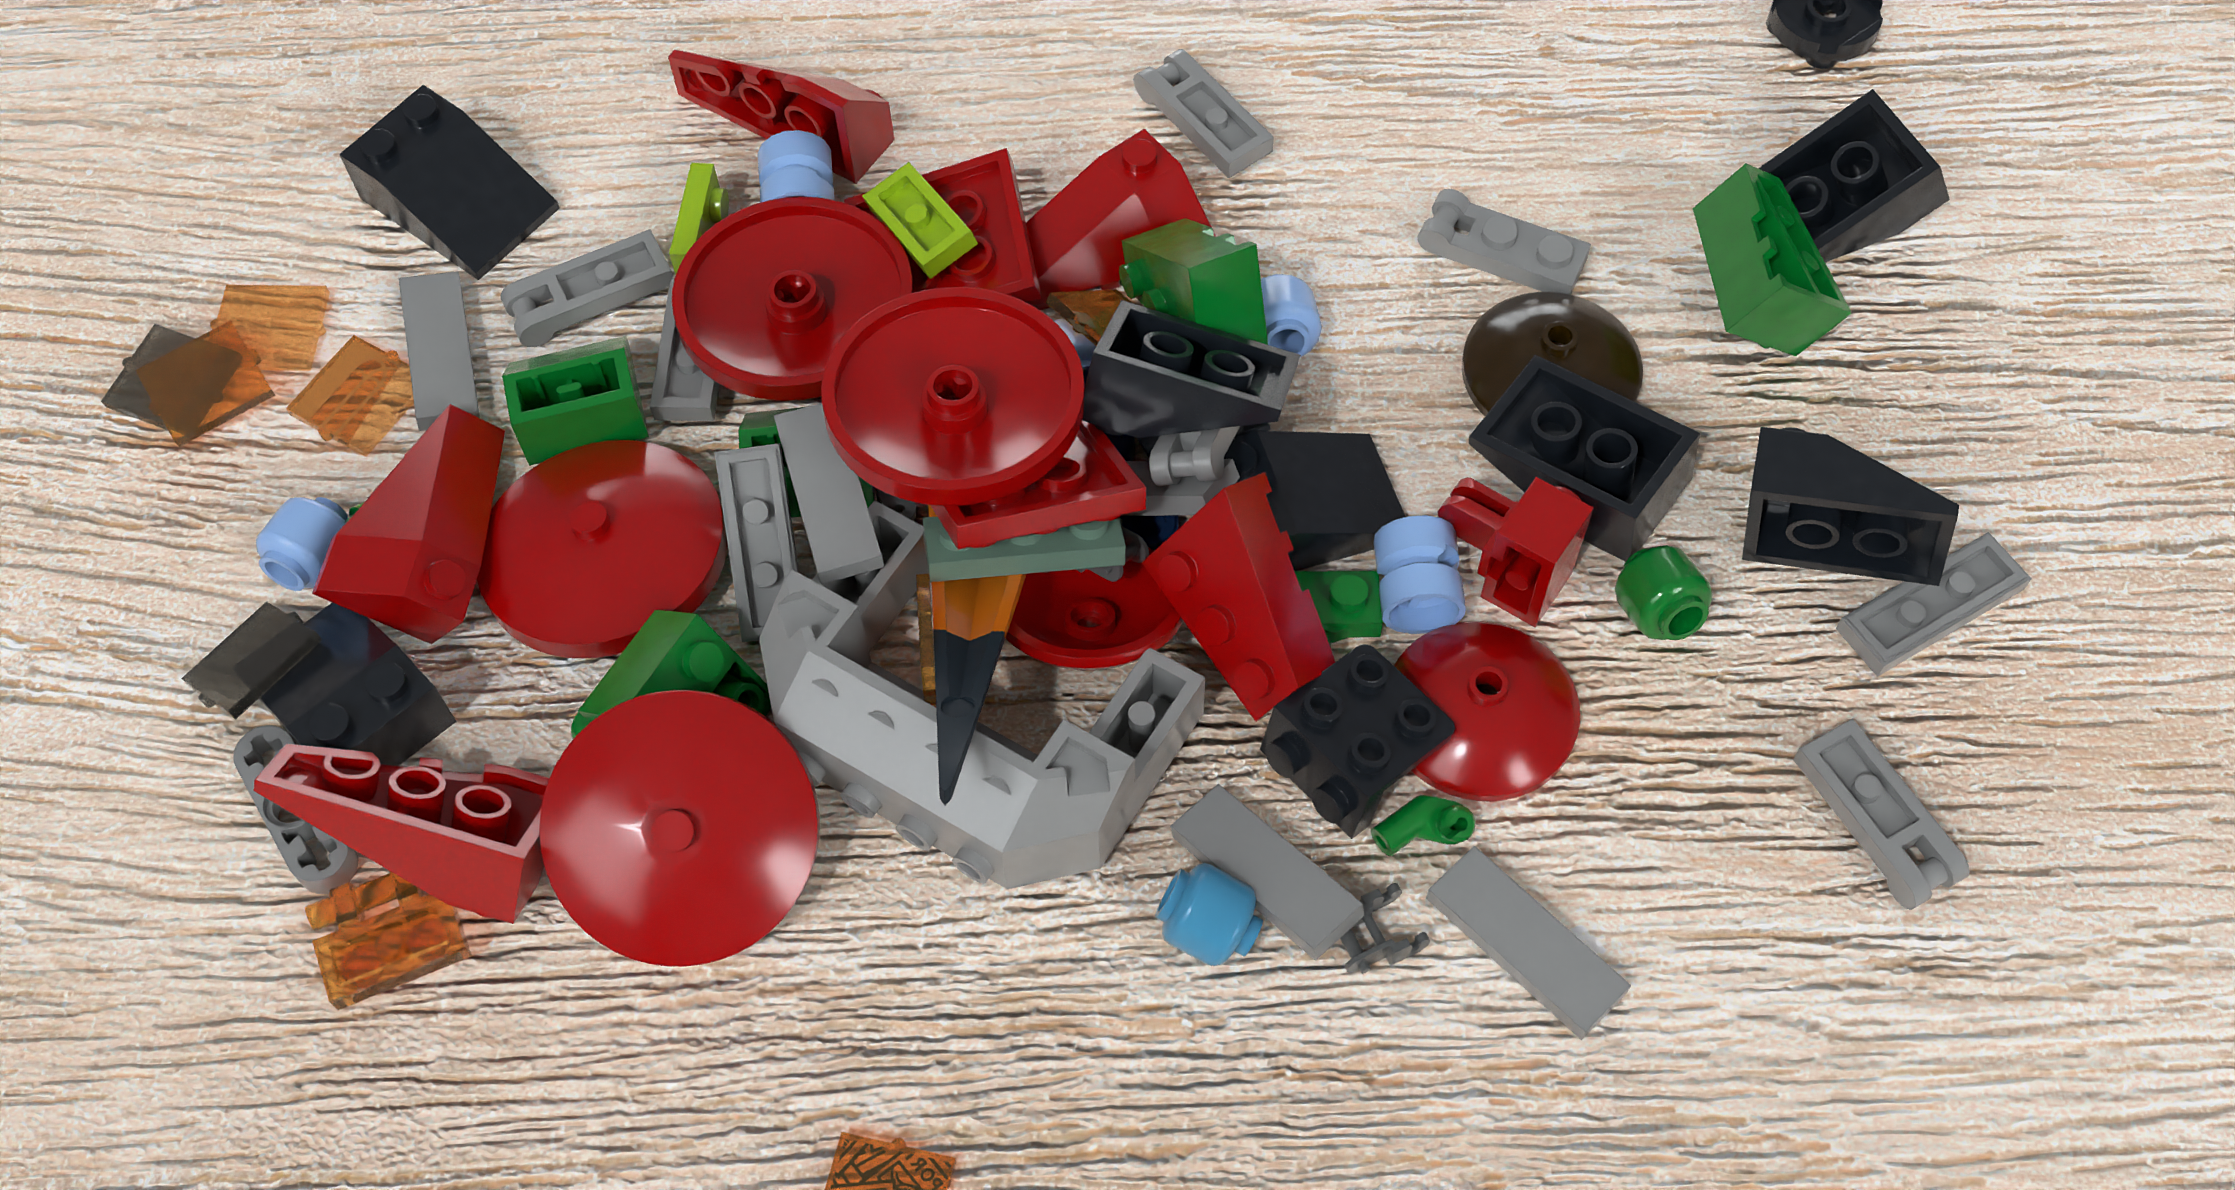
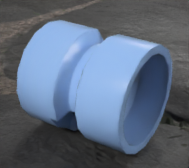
(795, 166)
(1420, 574)

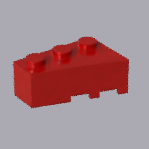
(1241, 596)

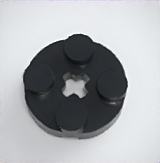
(1824, 38)

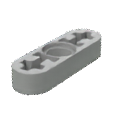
(292, 836)

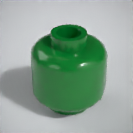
(1664, 593)

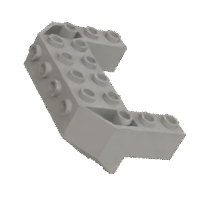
(876, 738)

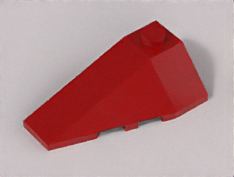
(778, 100)
(1114, 198)
(421, 532)
(444, 831)

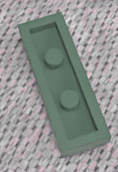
(1068, 548)

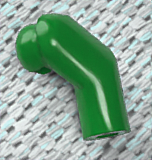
(1424, 819)

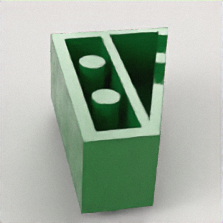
(1766, 264)
(1197, 277)

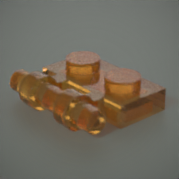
(387, 948)

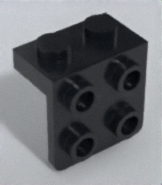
(1353, 736)

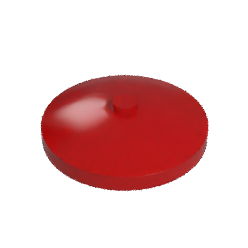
(780, 288)
(953, 396)
(599, 544)
(679, 827)

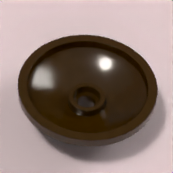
(1527, 324)

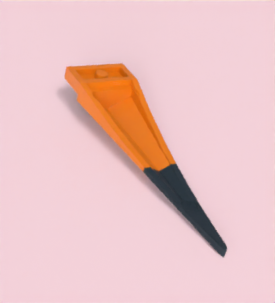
(968, 638)

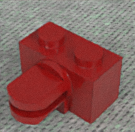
(1524, 544)

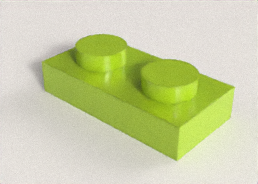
(700, 209)
(920, 220)

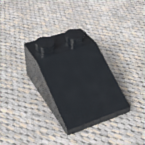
(1859, 178)
(447, 182)
(1181, 377)
(1594, 444)
(1324, 490)
(1843, 512)
(357, 692)

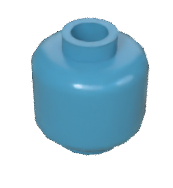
(1209, 914)

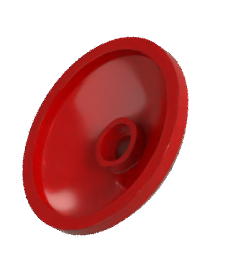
(1091, 621)
(1501, 740)

